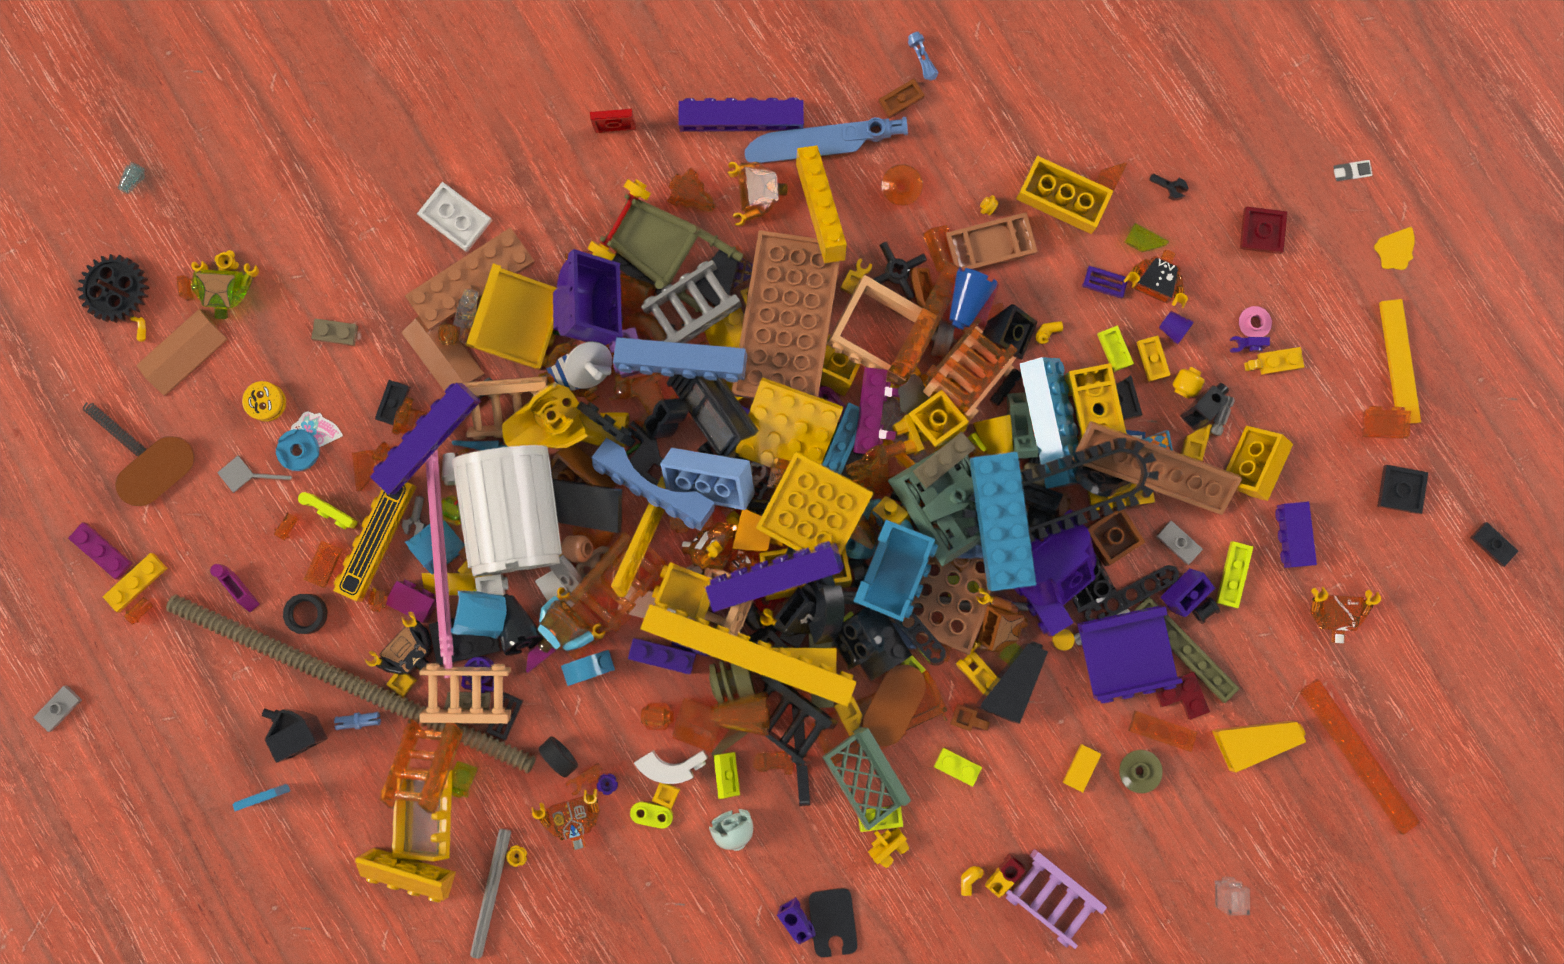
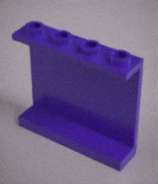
(1128, 654)

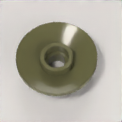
(1150, 775)

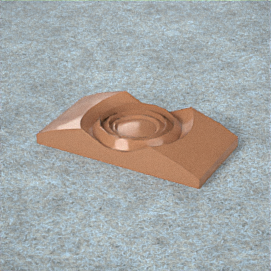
(992, 242)

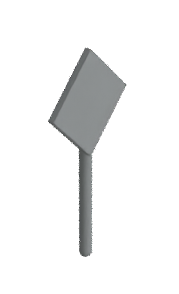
(237, 473)

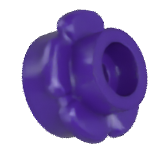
(607, 790)

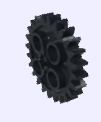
(104, 305)

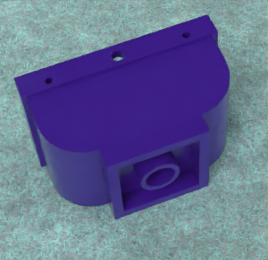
(588, 299)
(1061, 565)

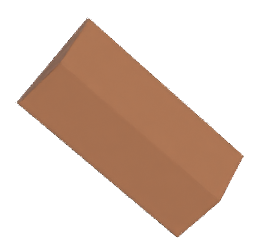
(181, 352)
(445, 362)

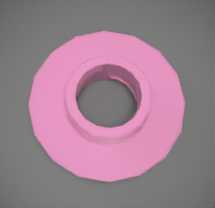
(1245, 322)

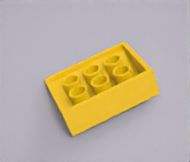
(407, 874)

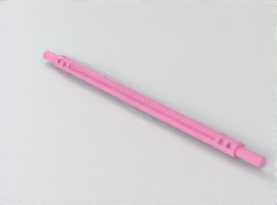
(439, 561)

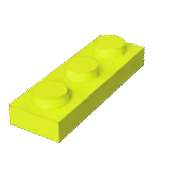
(1234, 574)

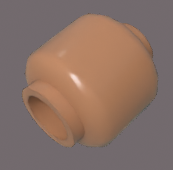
(577, 548)

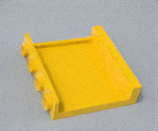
(514, 318)

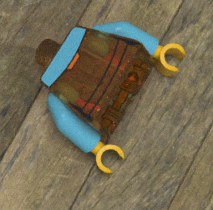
(563, 626)

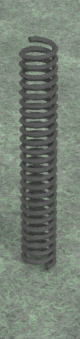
(111, 427)

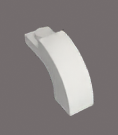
(669, 773)

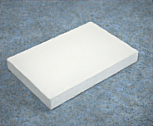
(454, 217)

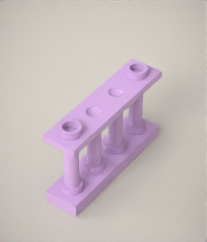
(1074, 891)

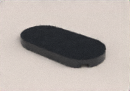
(1099, 482)

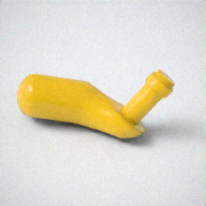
(141, 332)

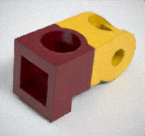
(1005, 876)

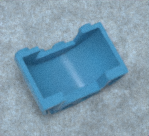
(896, 571)

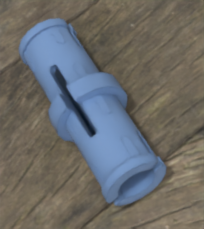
(357, 720)

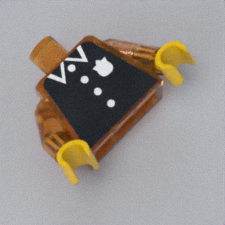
(1159, 279)

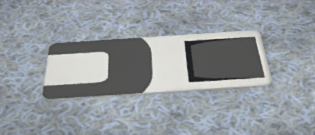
(1352, 170)

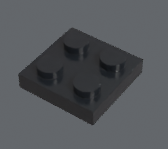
(1402, 489)

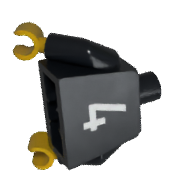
(795, 614)

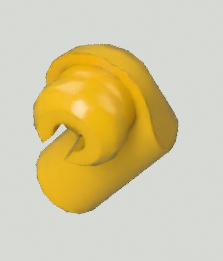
(1046, 330)
(968, 878)

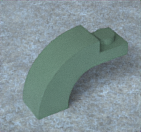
(1021, 423)

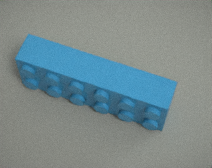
(1051, 415)
(1002, 521)

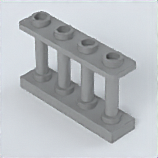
(709, 316)

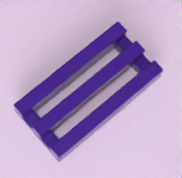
(1088, 277)

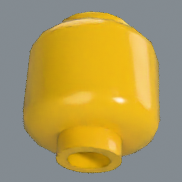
(1188, 382)

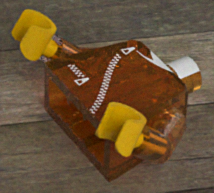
(1341, 612)

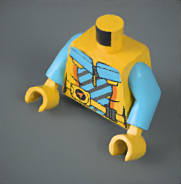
(886, 509)

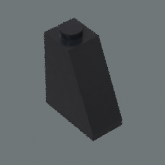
(726, 275)

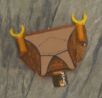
(757, 189)

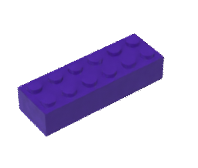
(774, 577)

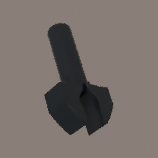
(1171, 186)

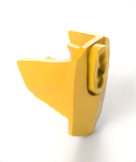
(533, 427)

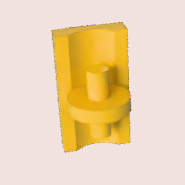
(914, 443)
(886, 844)

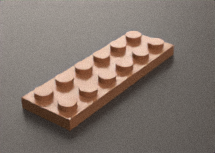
(439, 296)

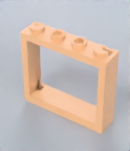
(884, 296)

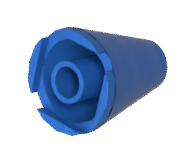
(969, 296)

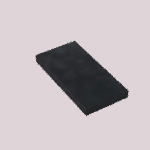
(588, 505)

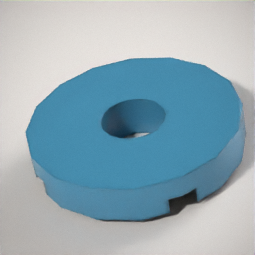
(309, 453)

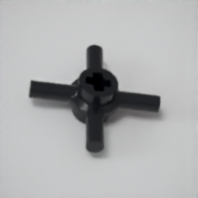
(899, 264)

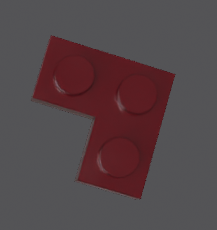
(1189, 694)

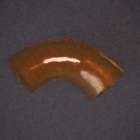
(644, 324)

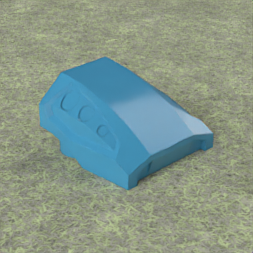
(421, 546)
(479, 614)

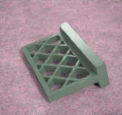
(883, 771)

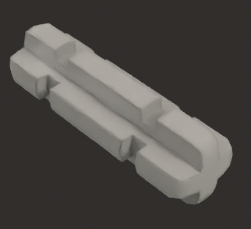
(1222, 417)

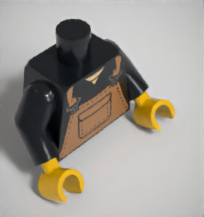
(406, 650)

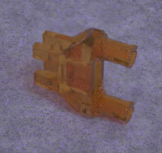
(872, 468)

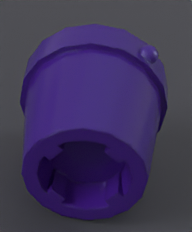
(1175, 326)

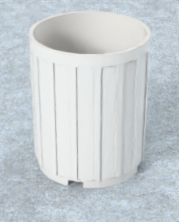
(507, 509)

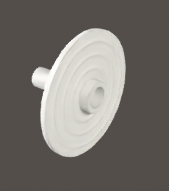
(588, 364)

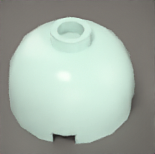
(732, 831)

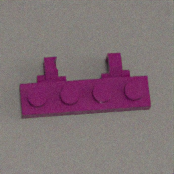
(869, 425)

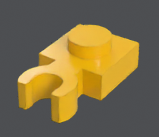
(853, 277)

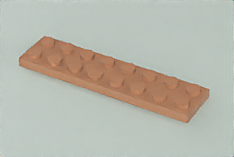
(1178, 474)

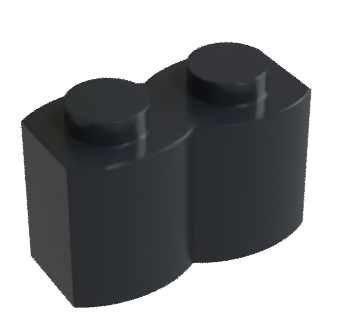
(665, 418)

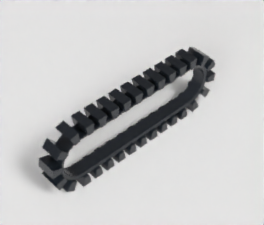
(1092, 513)

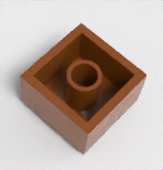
(1114, 537)

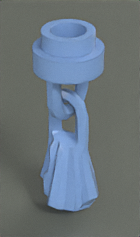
(928, 68)

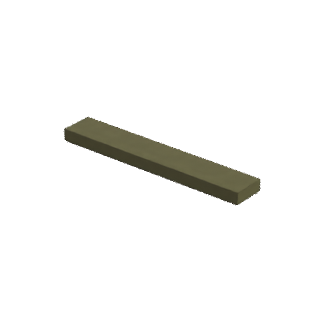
(1195, 658)

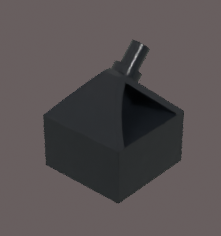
(292, 733)

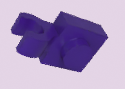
(1255, 344)

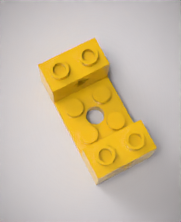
(1093, 387)

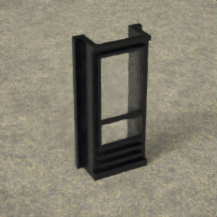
(715, 412)

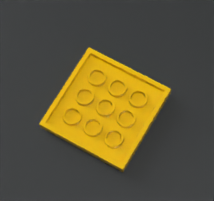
(787, 424)
(813, 506)

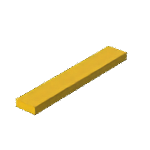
(1399, 357)
(638, 547)

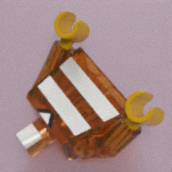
(711, 553)

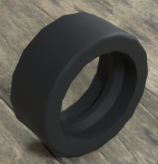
(321, 615)
(558, 757)

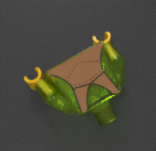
(221, 287)

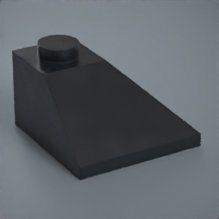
(1011, 327)

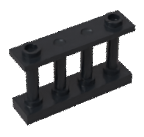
(805, 709)

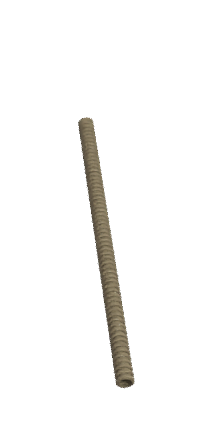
(297, 659)

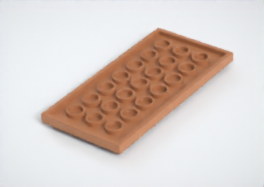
(787, 314)

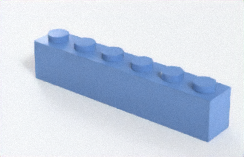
(680, 359)

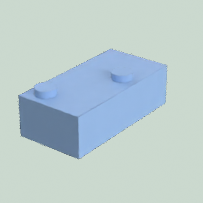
(717, 477)

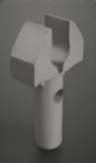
(415, 517)

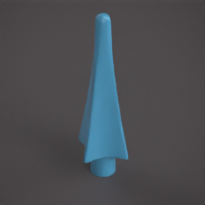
(479, 445)

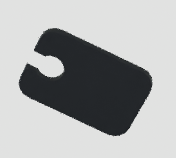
(832, 916)

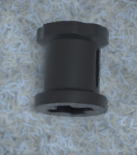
(1206, 610)

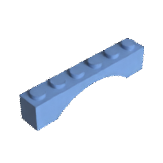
(688, 506)

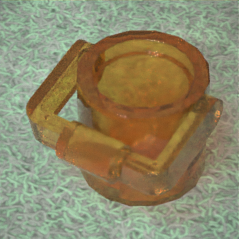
(406, 417)

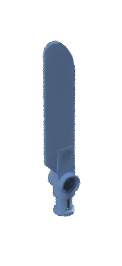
(829, 139)

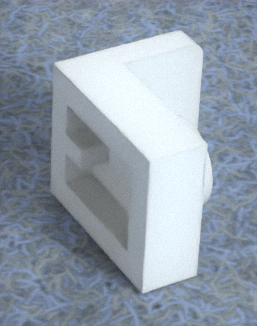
(492, 584)

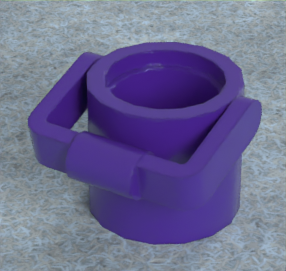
(481, 661)

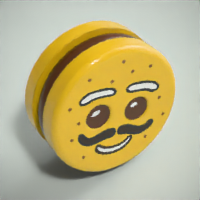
(264, 401)

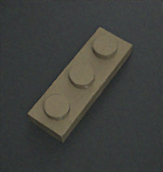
(943, 460)

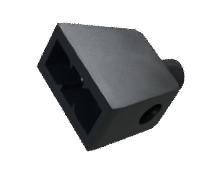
(1205, 406)

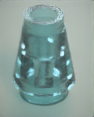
(131, 177)

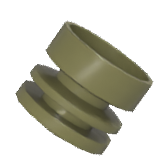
(730, 682)

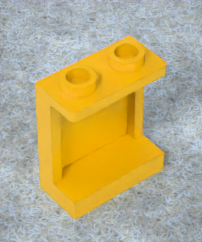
(683, 590)

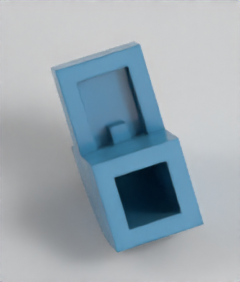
(587, 667)

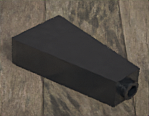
(1014, 685)

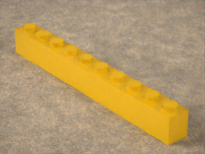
(749, 655)

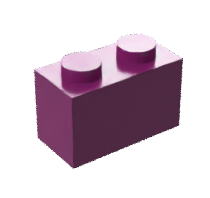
(407, 598)

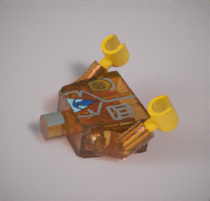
(570, 818)

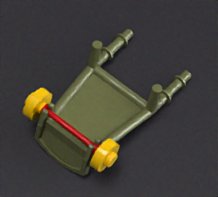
(654, 240)

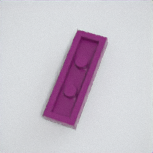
(100, 550)

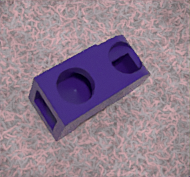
(796, 921)

